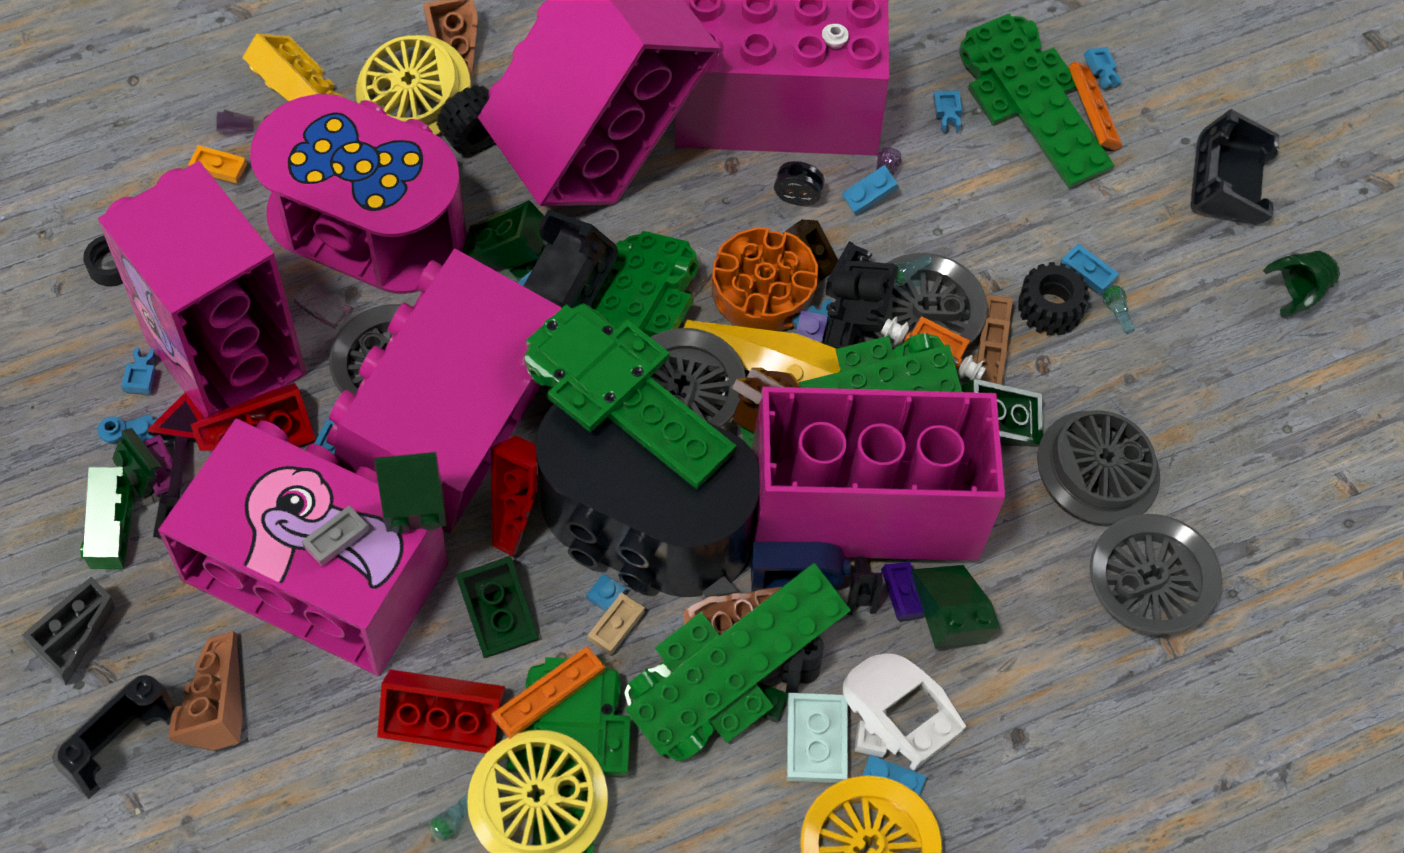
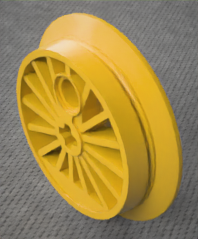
(890, 801)

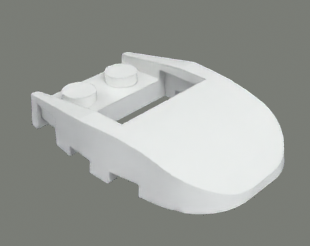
(883, 682)

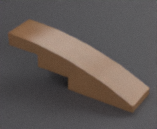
(994, 338)

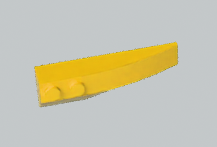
(286, 67)
(775, 350)

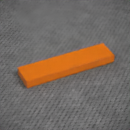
(1095, 106)
(548, 692)

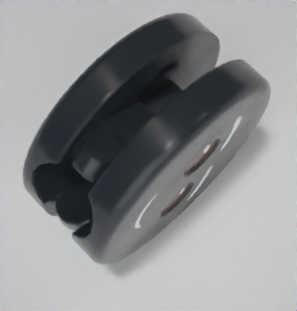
(799, 183)

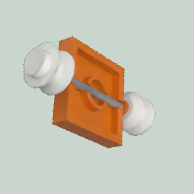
(957, 343)

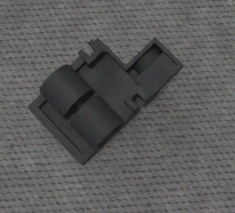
(861, 298)
(803, 665)

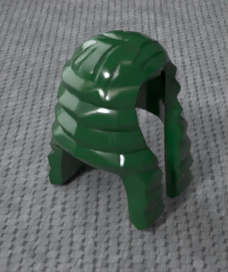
(1303, 276)

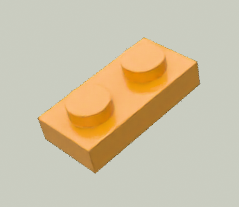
(220, 164)

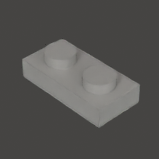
(335, 535)

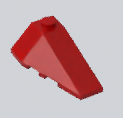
(280, 407)
(512, 491)

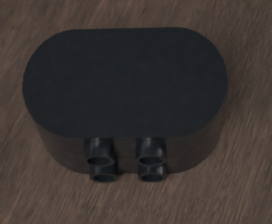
(637, 514)

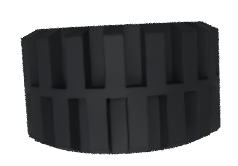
(460, 120)
(1059, 282)

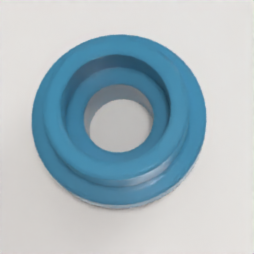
(113, 435)

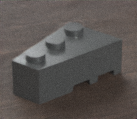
(70, 628)

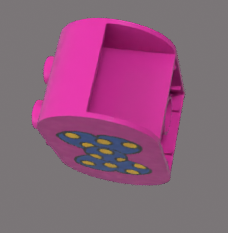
(359, 189)

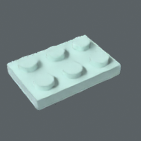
(817, 738)

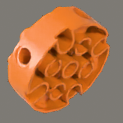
(764, 279)

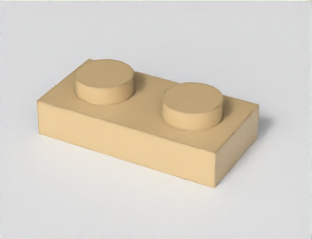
(616, 623)

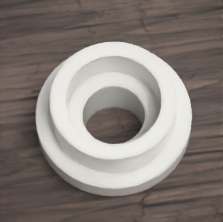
(835, 36)

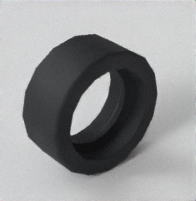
(91, 254)

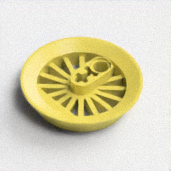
(421, 73)
(485, 803)

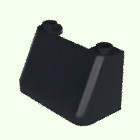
(1231, 169)
(571, 262)
(139, 699)

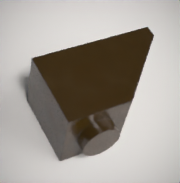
(814, 237)

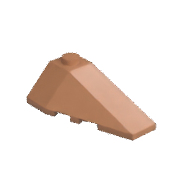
(455, 24)
(728, 609)
(212, 704)

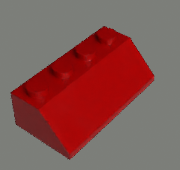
(439, 711)

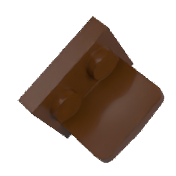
(751, 389)

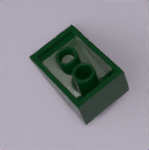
(506, 237)
(1018, 412)
(411, 492)
(496, 606)
(954, 606)

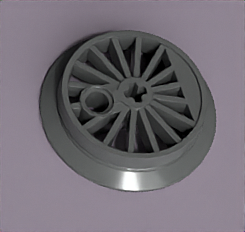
(935, 306)
(359, 332)
(707, 353)
(1108, 462)
(1188, 550)

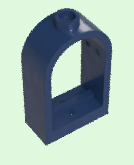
(779, 562)

